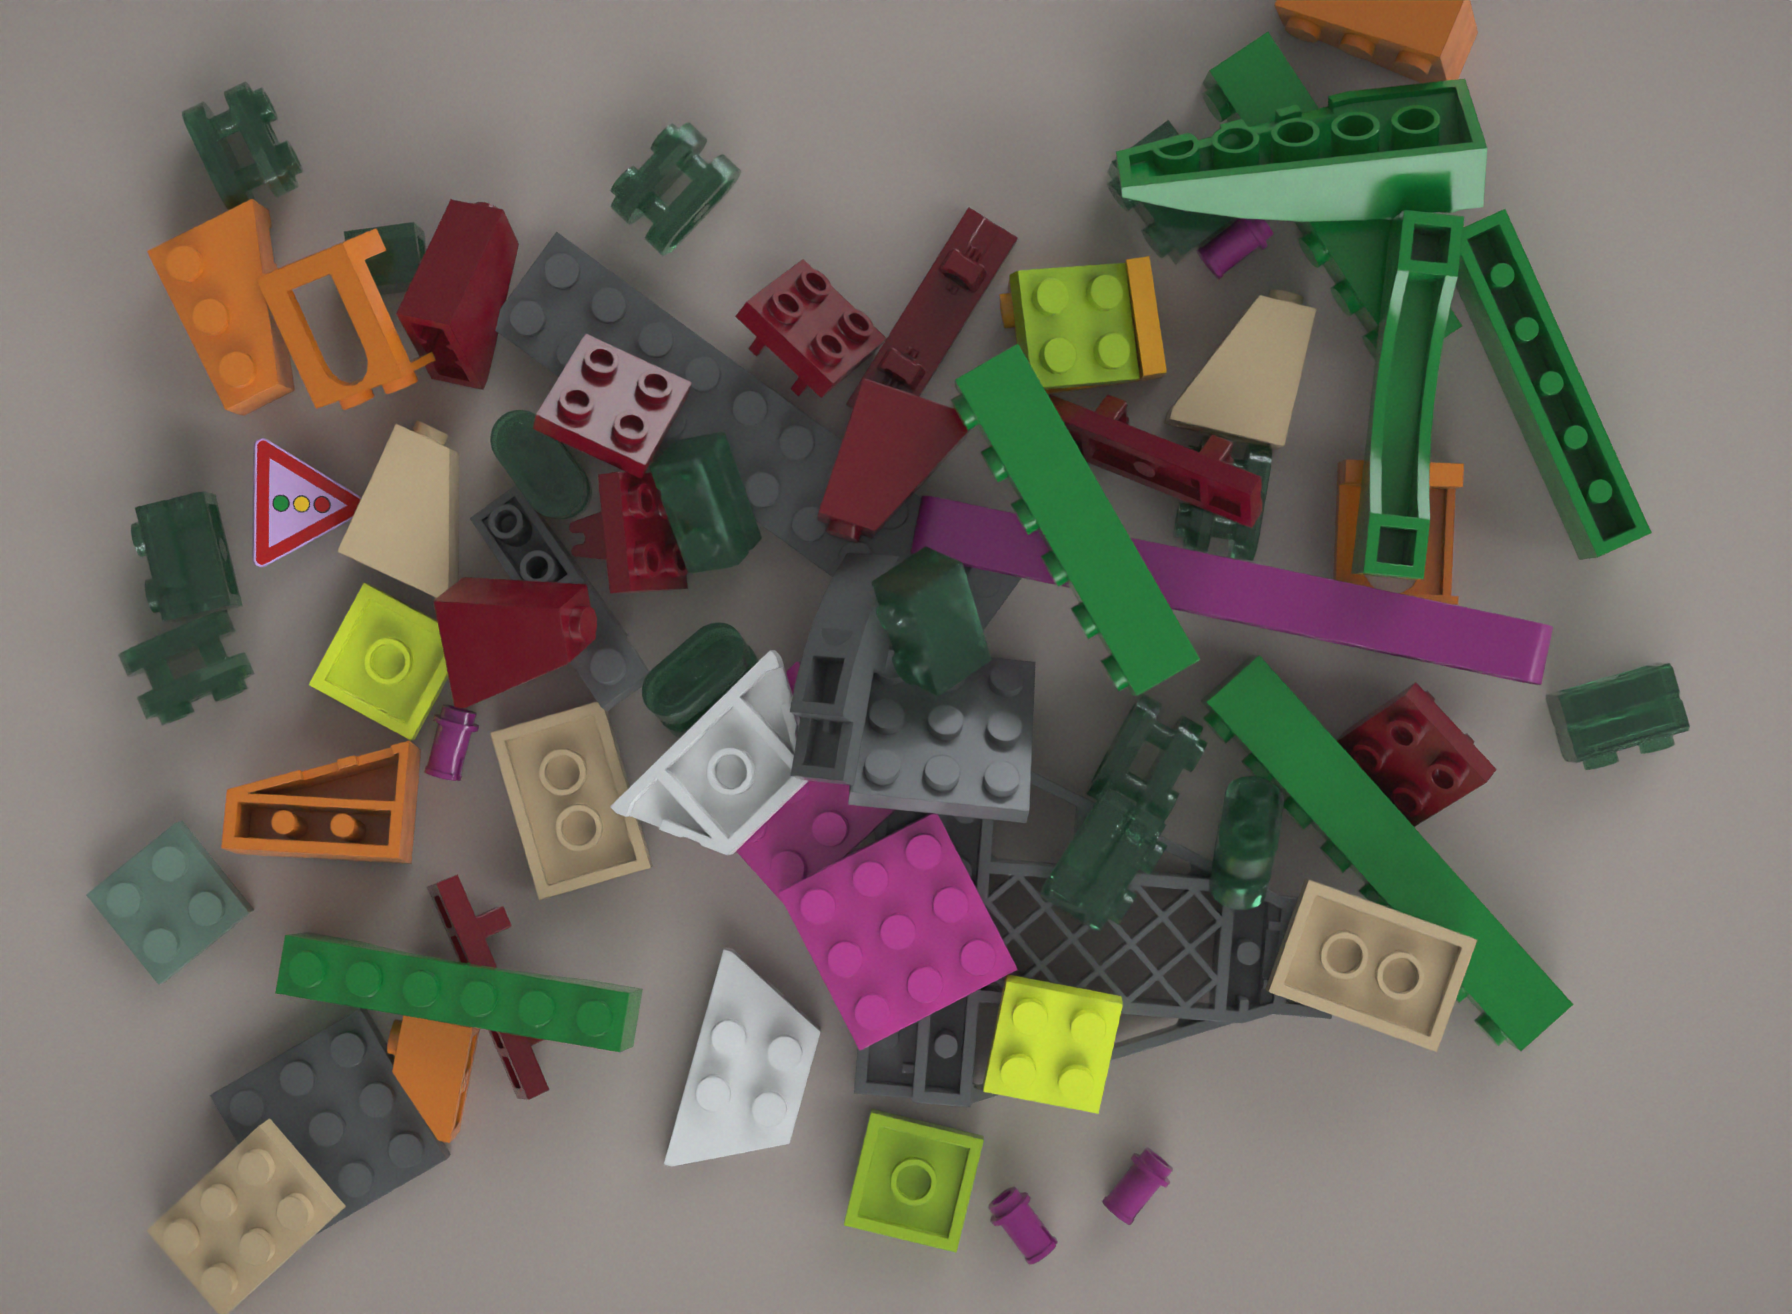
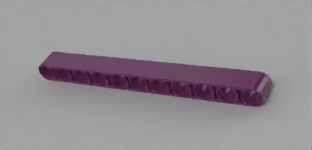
(1264, 596)

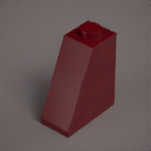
(460, 292)
(885, 458)
(509, 632)

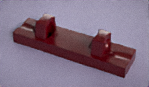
(940, 306)
(1192, 476)
(469, 942)

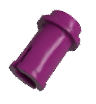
(1234, 244)
(451, 742)
(1138, 1185)
(1022, 1224)

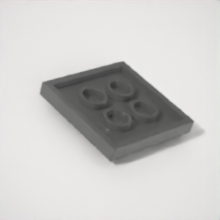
(950, 751)
(339, 1111)

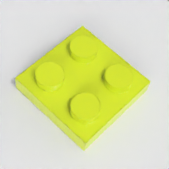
(385, 662)
(1052, 1043)

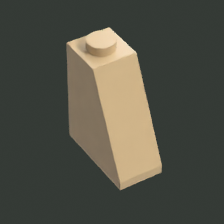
(1252, 375)
(410, 512)

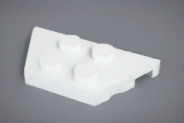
(727, 767)
(744, 1069)

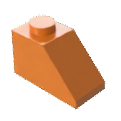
(434, 1069)

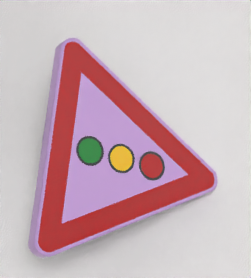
(292, 503)

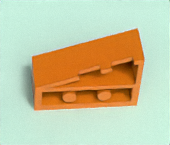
(1405, 36)
(216, 294)
(333, 812)

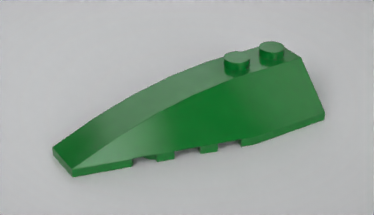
(1341, 162)

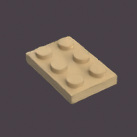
(561, 786)
(1371, 965)
(246, 1217)

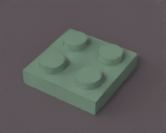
(170, 902)

